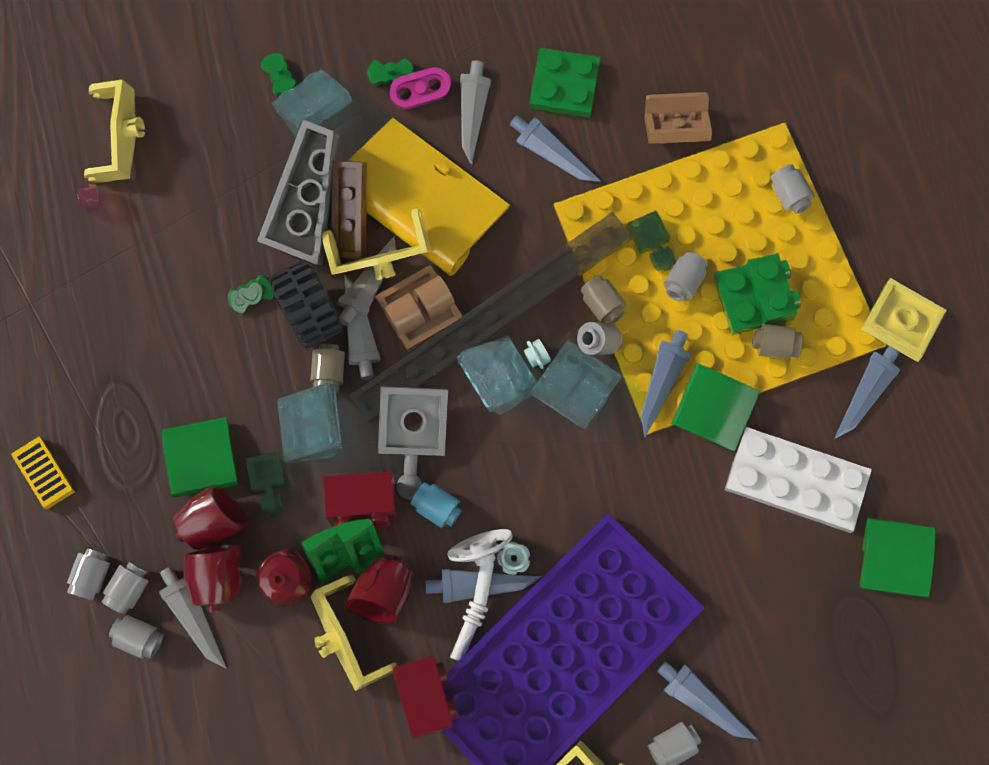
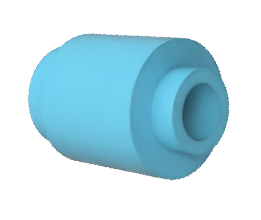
(436, 505)

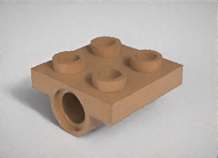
(419, 307)

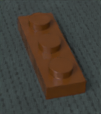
(349, 207)

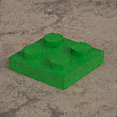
(564, 82)

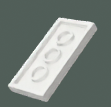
(798, 480)

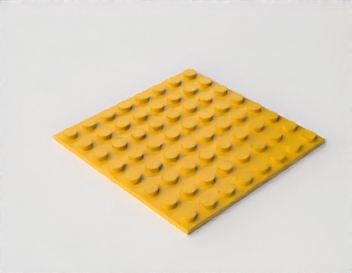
(727, 214)

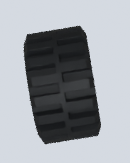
(305, 304)

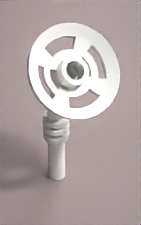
(481, 550)

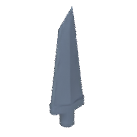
(543, 143)
(667, 368)
(874, 381)
(462, 584)
(695, 694)

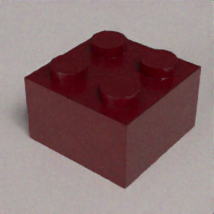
(361, 498)
(424, 697)

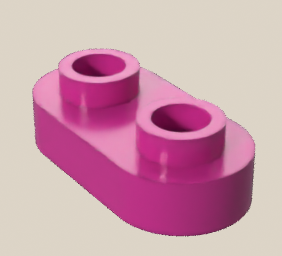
(419, 88)

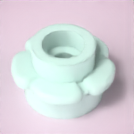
(537, 354)
(520, 552)

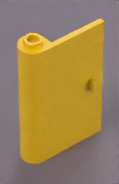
(412, 175)

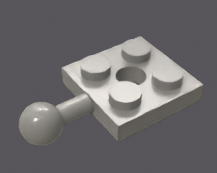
(425, 440)

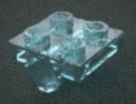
(312, 100)
(498, 374)
(576, 385)
(310, 424)

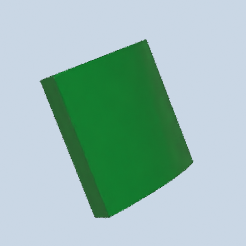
(715, 407)
(199, 457)
(342, 547)
(898, 557)

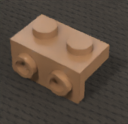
(677, 118)

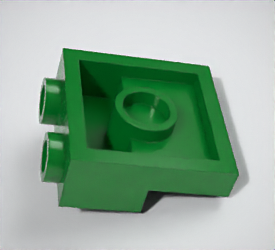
(757, 294)

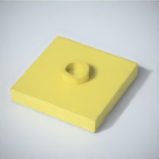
(904, 319)

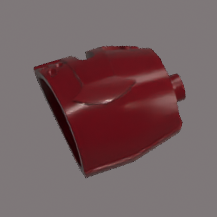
(209, 519)
(213, 575)
(285, 577)
(381, 590)

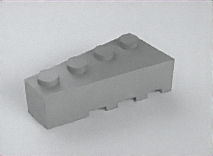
(303, 196)

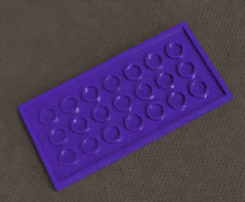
(566, 651)

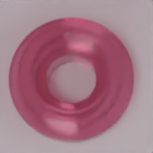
(88, 196)

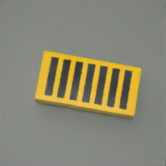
(43, 473)

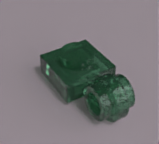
(649, 234)
(266, 474)

